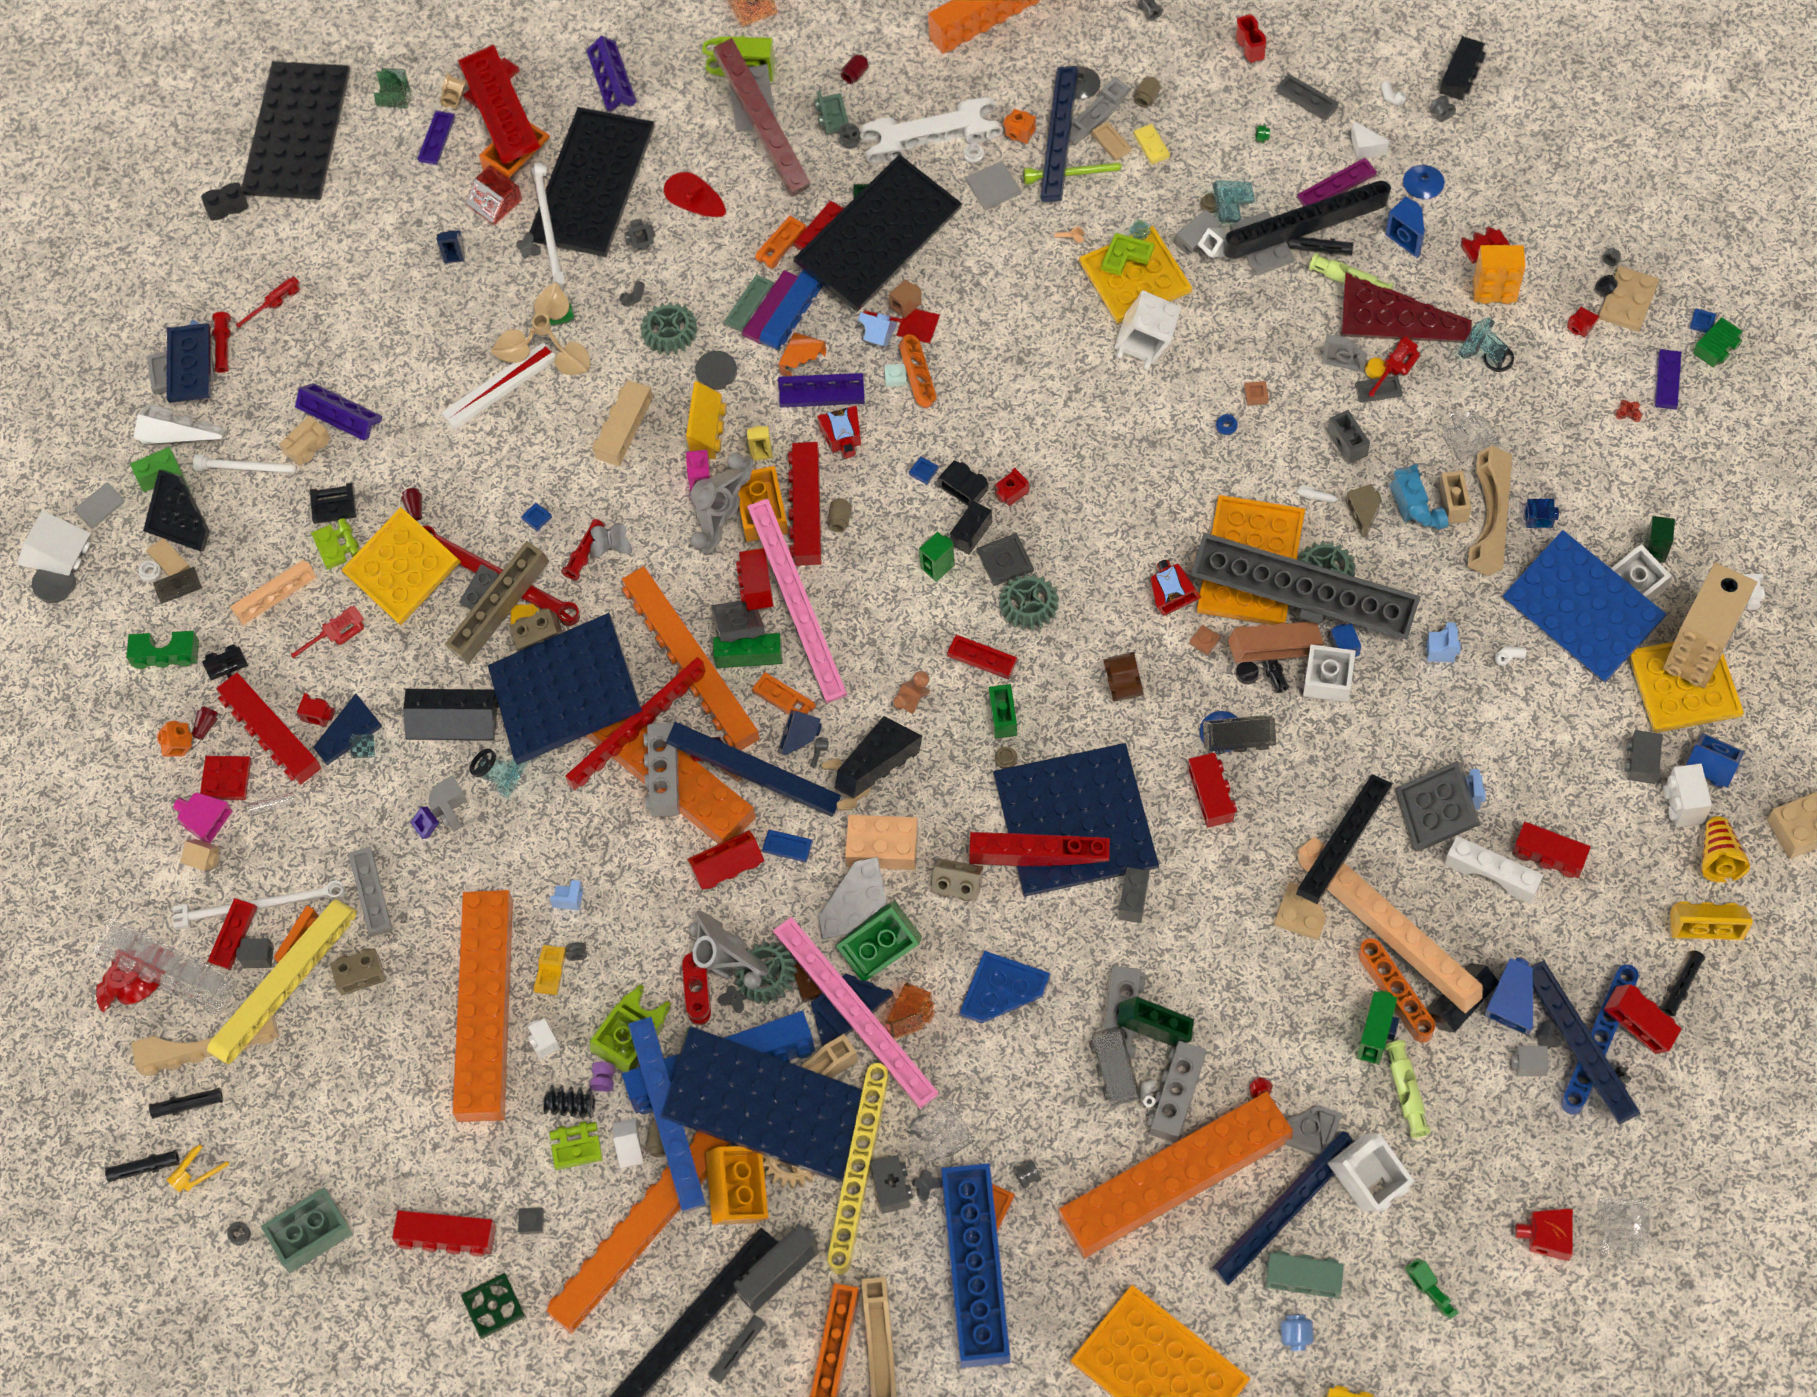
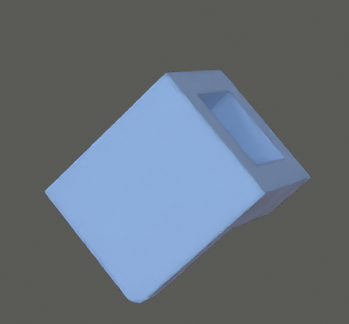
(568, 897)

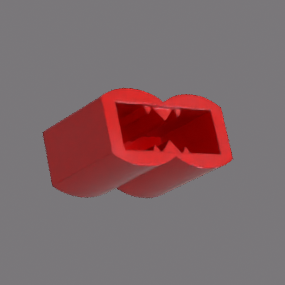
(1251, 38)

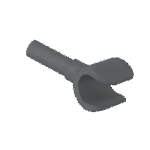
(820, 744)

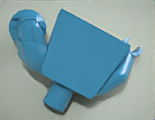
(1413, 500)

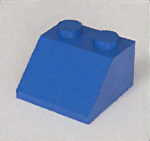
(1407, 226)
(1717, 759)

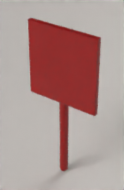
(917, 323)

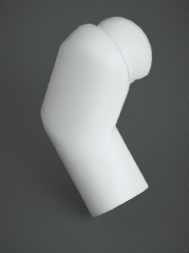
(1394, 98)
(1507, 653)
(1146, 1088)

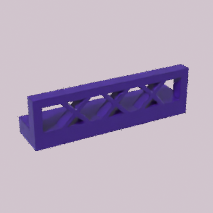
(614, 69)
(821, 392)
(336, 410)

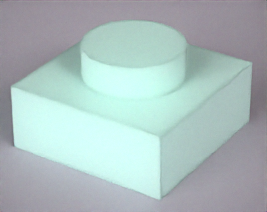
(895, 375)

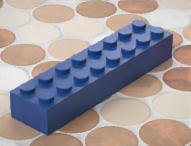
(781, 1038)
(975, 1266)

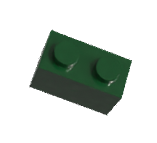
(1660, 537)

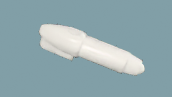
(1310, 493)

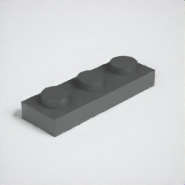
(1307, 97)

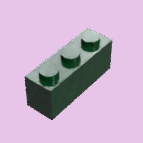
(1155, 1021)

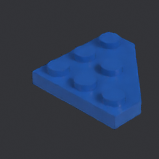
(1002, 987)

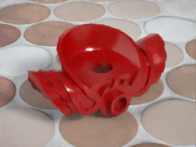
(122, 985)

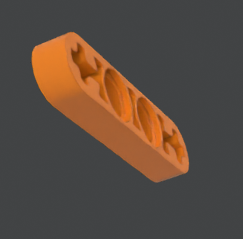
(923, 392)

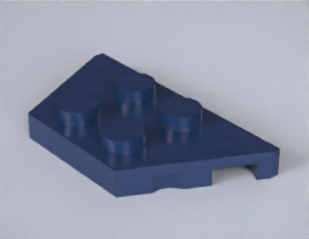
(830, 1021)

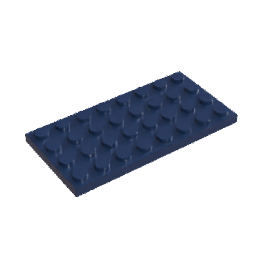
(763, 1104)

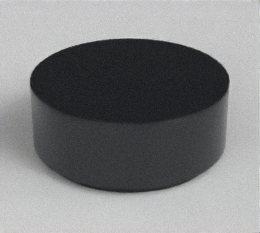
(1606, 285)
(1247, 672)

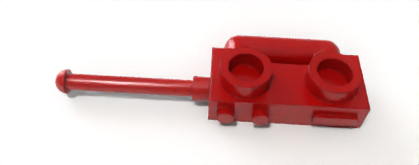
(275, 297)
(1395, 363)
(331, 630)

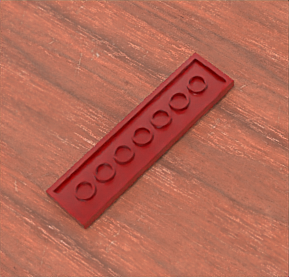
(499, 104)

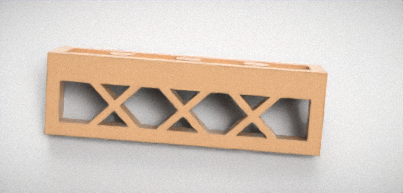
(273, 592)

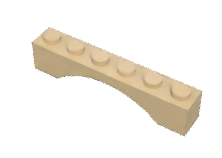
(1494, 473)
(158, 1054)
(833, 1057)
(879, 1337)

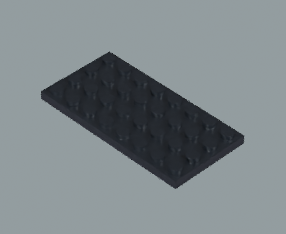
(296, 130)
(593, 180)
(877, 233)

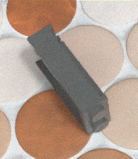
(777, 1267)

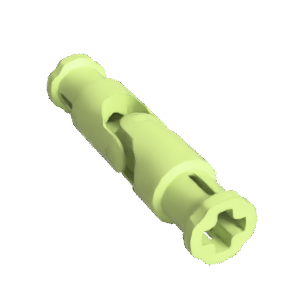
(1336, 271)
(1413, 1105)

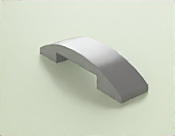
(1099, 110)

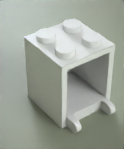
(1147, 328)
(1365, 1164)

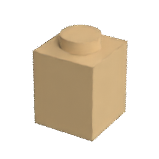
(200, 854)

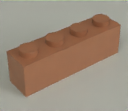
(1274, 641)

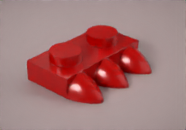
(1492, 237)

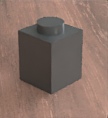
(255, 953)

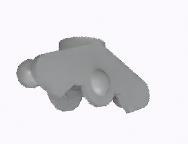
(718, 500)
(724, 951)

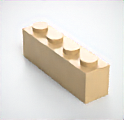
(622, 423)

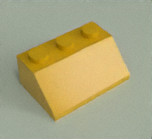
(705, 420)
(1710, 921)

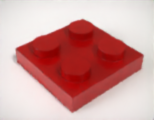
(226, 777)

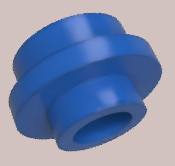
(1226, 419)

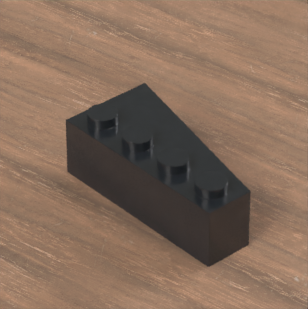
(879, 752)

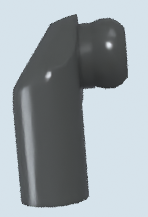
(634, 297)

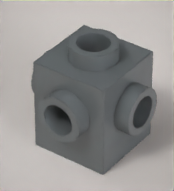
(643, 241)

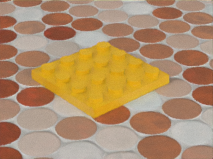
(1160, 277)
(400, 566)
(1676, 702)

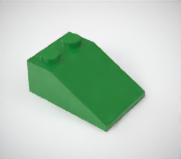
(879, 941)

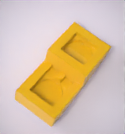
(550, 970)

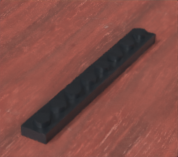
(1344, 839)

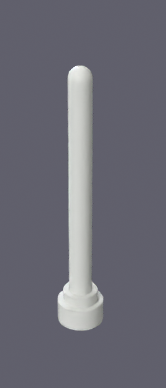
(202, 463)

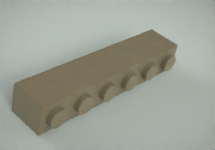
(497, 602)

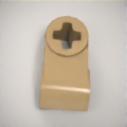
(452, 91)

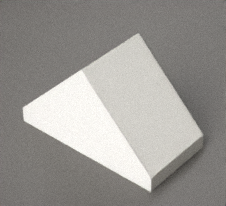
(1367, 142)
(627, 1143)

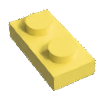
(1151, 144)

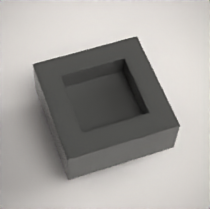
(531, 1221)

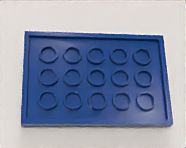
(1584, 606)

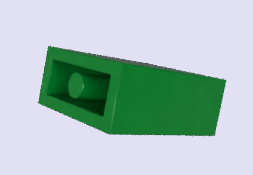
(1377, 1027)

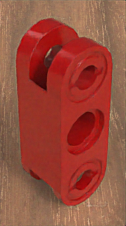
(699, 1000)

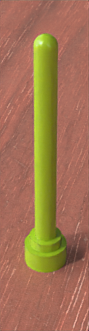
(1032, 175)

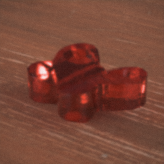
(1629, 410)

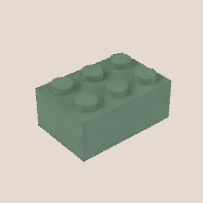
(306, 1230)

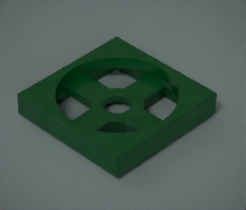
(500, 1323)

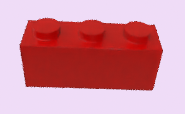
(754, 579)
(1212, 789)
(1551, 850)
(726, 860)
(1643, 1018)

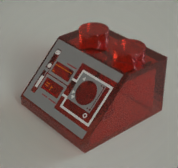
(493, 195)

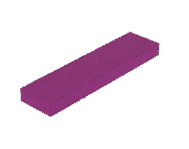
(1338, 182)
(768, 306)

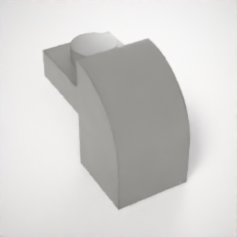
(444, 798)

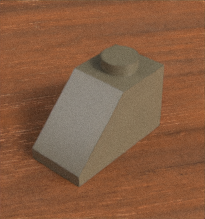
(1364, 507)

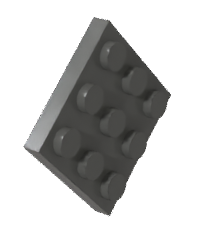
(1438, 806)

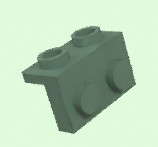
(832, 112)

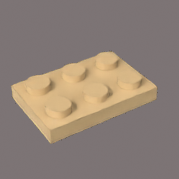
(1630, 299)

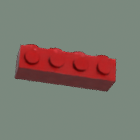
(444, 1233)

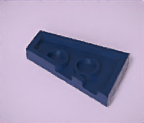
(352, 720)

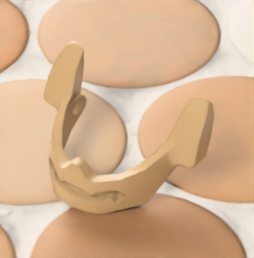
(849, 803)

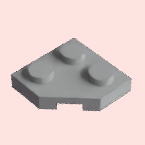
(1344, 353)
(1313, 1129)

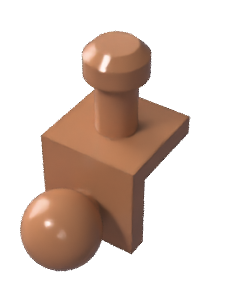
(912, 692)

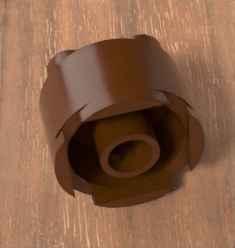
(1123, 676)

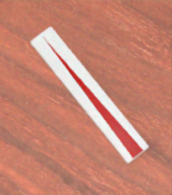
(498, 386)

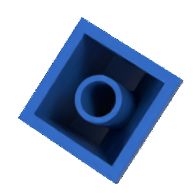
(1514, 997)

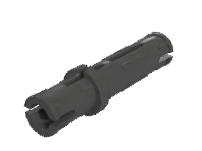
(737, 1349)

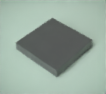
(1005, 559)

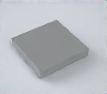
(993, 185)

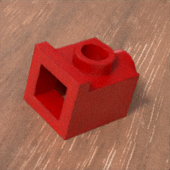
(1009, 494)
(315, 711)

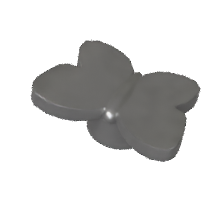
(609, 539)

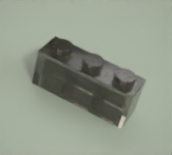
(1239, 734)
(1114, 1066)

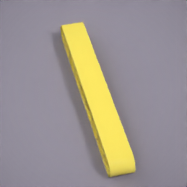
(281, 982)
(858, 1179)

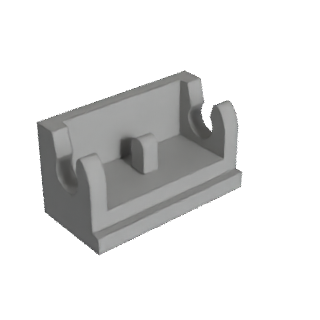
(1192, 233)

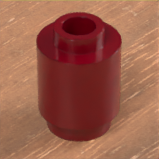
(854, 68)

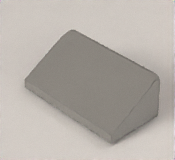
(99, 505)

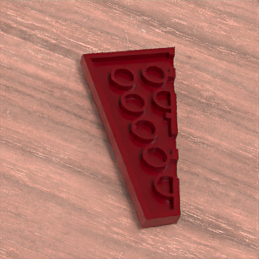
(1392, 315)

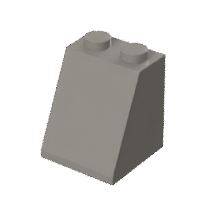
(762, 79)

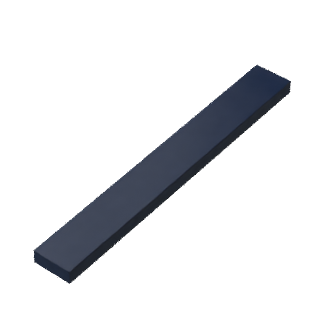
(1059, 134)
(753, 769)
(1583, 1044)
(1280, 1212)

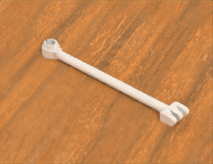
(538, 172)
(187, 915)

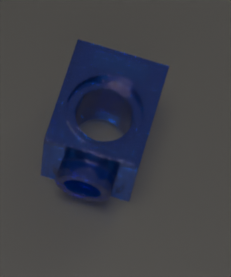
(1540, 513)

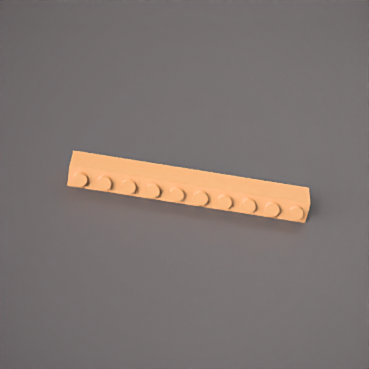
(1398, 932)

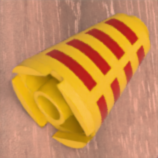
(1722, 852)

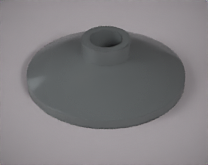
(1088, 85)

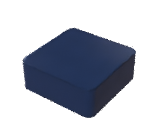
(1393, 1028)

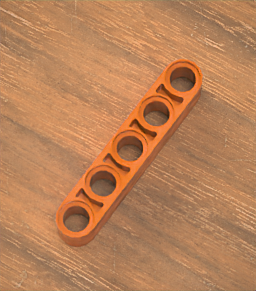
(1396, 979)

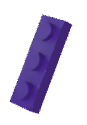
(1668, 379)

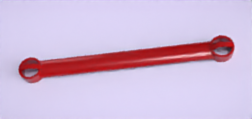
(533, 594)

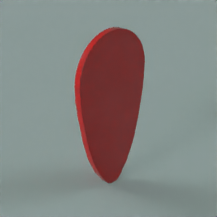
(693, 195)

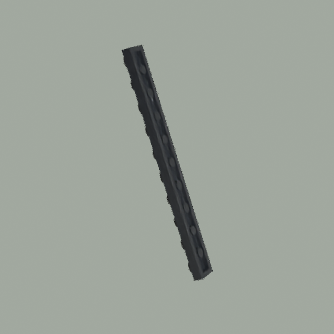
(695, 1319)

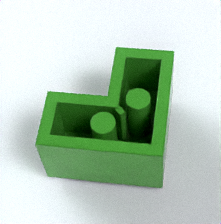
(148, 467)

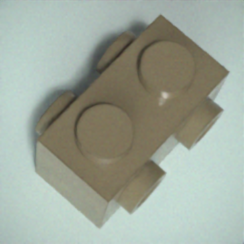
(535, 629)
(957, 879)
(357, 971)

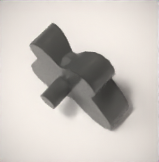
(527, 246)
(733, 998)
(1546, 1035)
(925, 1184)

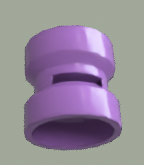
(602, 1076)

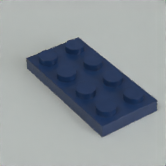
(188, 363)

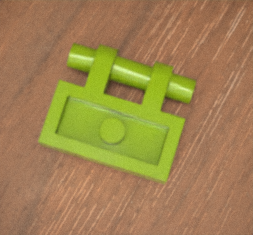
(328, 544)
(575, 1152)

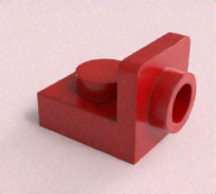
(1582, 322)

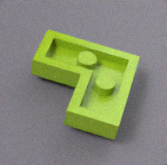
(1125, 248)

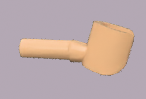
(1076, 233)

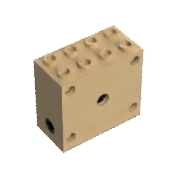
(1709, 625)

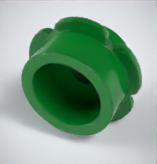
(1262, 133)

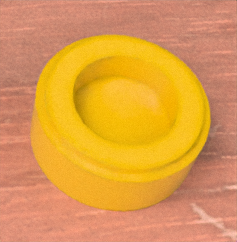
(1374, 368)

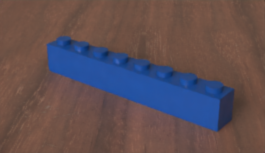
(671, 1133)

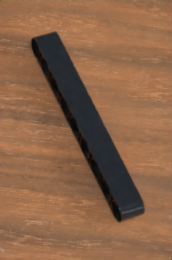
(1306, 219)

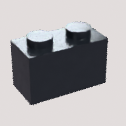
(971, 527)

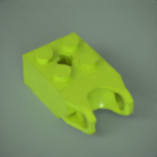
(754, 50)
(606, 1040)

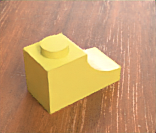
(759, 443)

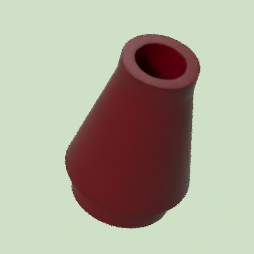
(413, 502)
(203, 722)

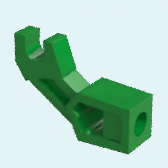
(1426, 1282)

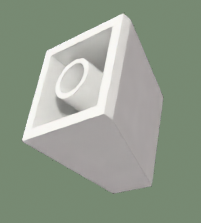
(54, 545)

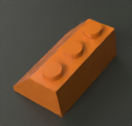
(491, 157)

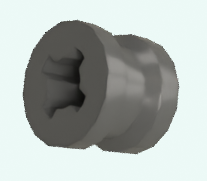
(1442, 108)
(852, 132)
(1027, 1173)

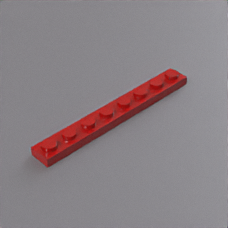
(630, 728)

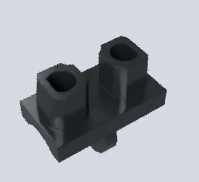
(225, 662)

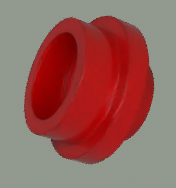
(1260, 1086)

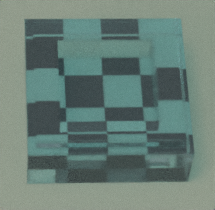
(362, 746)

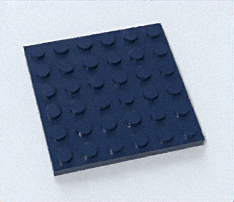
(564, 688)
(1080, 797)

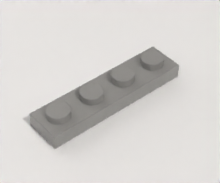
(370, 891)

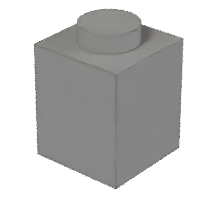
(1531, 1061)

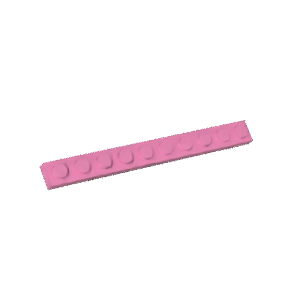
(797, 601)
(856, 1013)

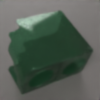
(393, 88)

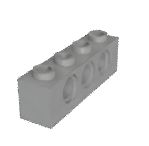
(667, 802)
(1122, 980)
(1171, 1127)

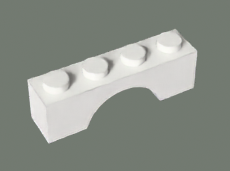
(1514, 877)

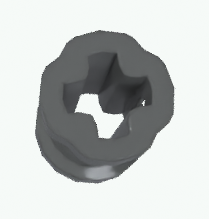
(1149, 8)

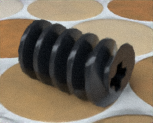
(569, 1102)

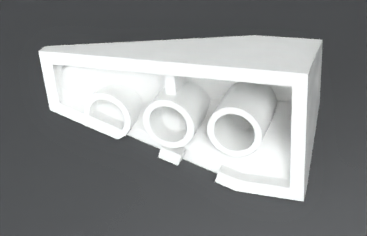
(160, 425)

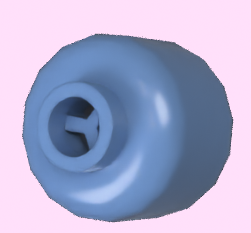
(1297, 1332)

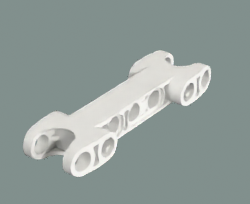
(962, 123)

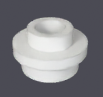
(973, 148)
(145, 567)

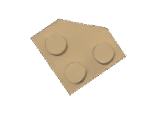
(1300, 914)

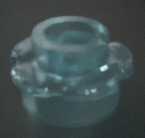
(1140, 234)

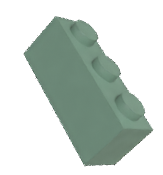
(1304, 1274)

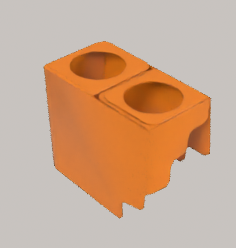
(799, 351)

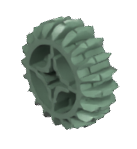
(669, 334)
(1326, 555)
(1032, 612)
(782, 959)

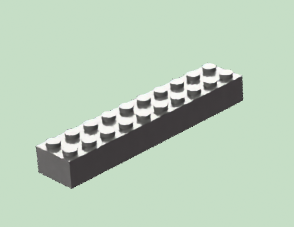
(1305, 585)

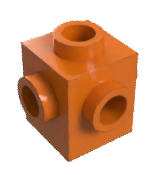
(1020, 125)
(174, 739)

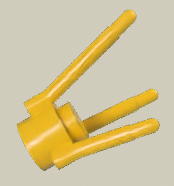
(180, 1177)

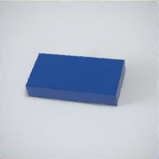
(787, 846)

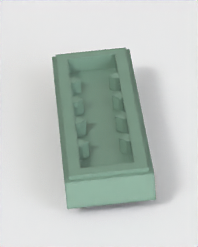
(749, 303)

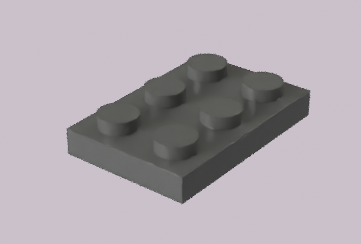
(736, 622)

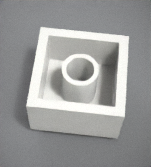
(1643, 572)
(1329, 673)
(1687, 795)

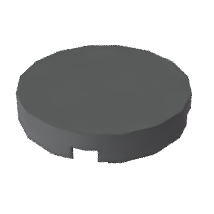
(716, 369)
(52, 586)

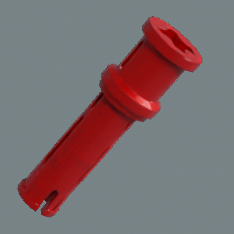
(221, 334)
(580, 557)

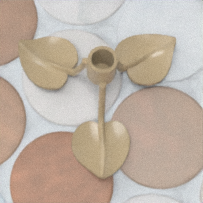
(552, 304)

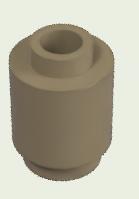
(1147, 92)
(839, 515)
(654, 1143)

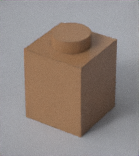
(905, 298)

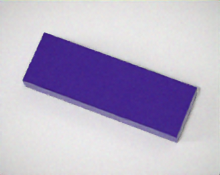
(436, 137)

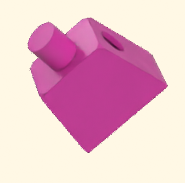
(697, 466)
(202, 815)

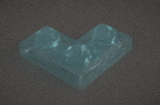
(1229, 196)

